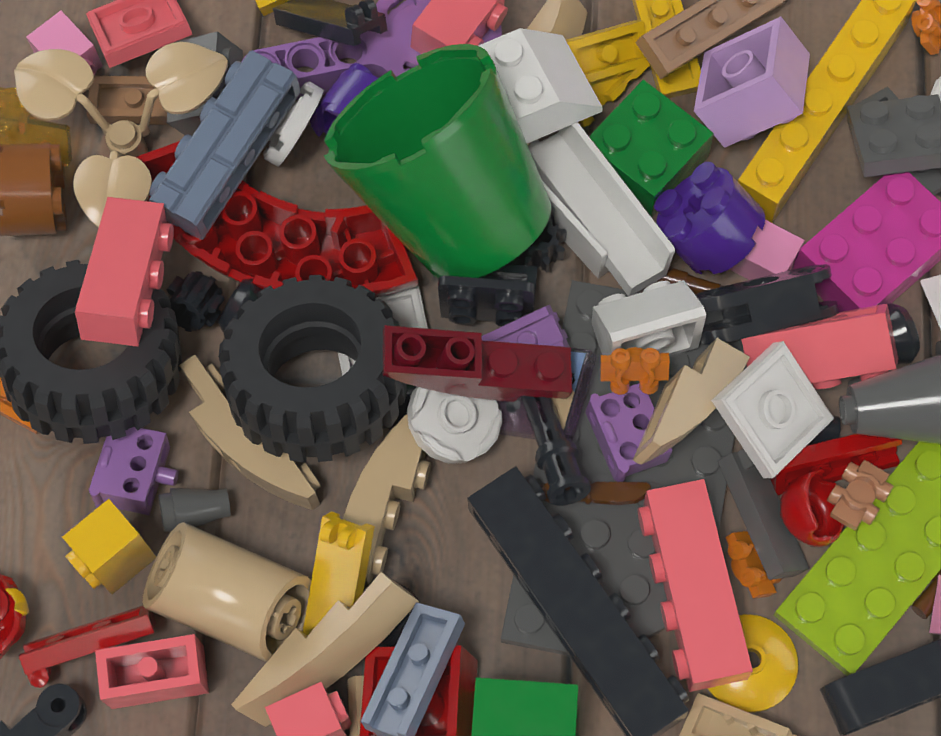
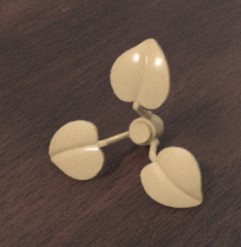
(56, 78)

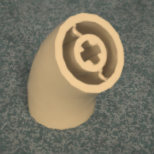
(226, 592)

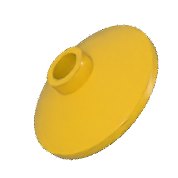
(774, 675)

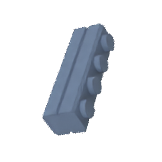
(225, 143)

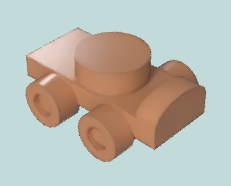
(856, 501)

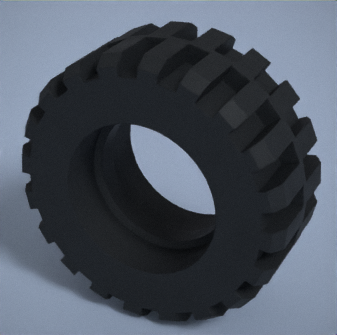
(301, 320)
(84, 401)

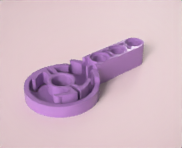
(376, 52)

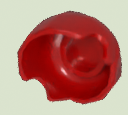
(808, 512)

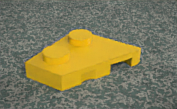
(610, 59)

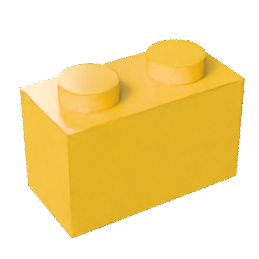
(107, 548)

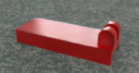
(835, 456)
(83, 640)

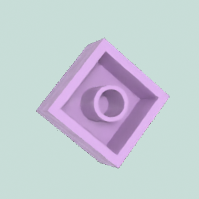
(752, 82)

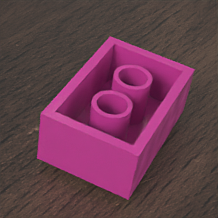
(877, 244)

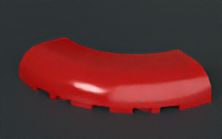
(278, 241)

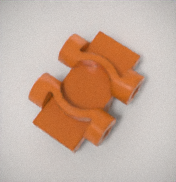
(927, 25)
(634, 364)
(747, 565)

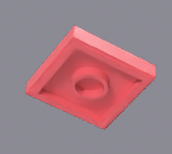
(136, 27)

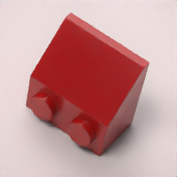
(452, 702)

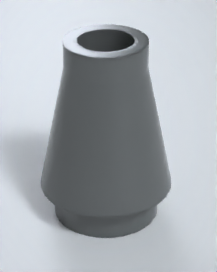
(193, 507)

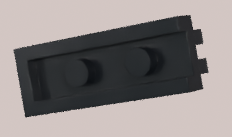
(331, 19)

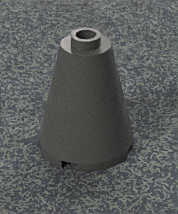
(897, 403)

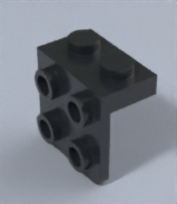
(493, 297)

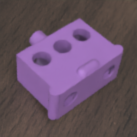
(616, 431)
(132, 466)

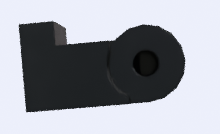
(57, 713)

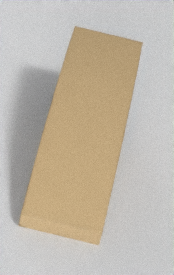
(688, 398)

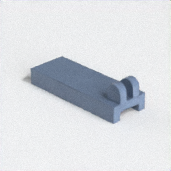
(413, 672)

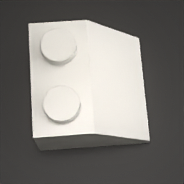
(542, 81)
(658, 318)

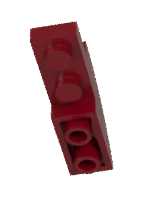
(475, 368)

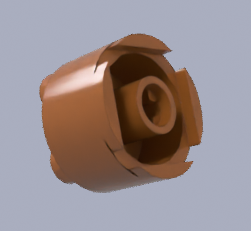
(31, 189)

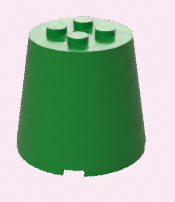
(443, 162)

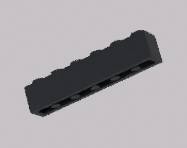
(577, 607)

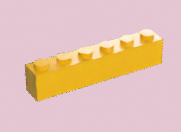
(829, 90)

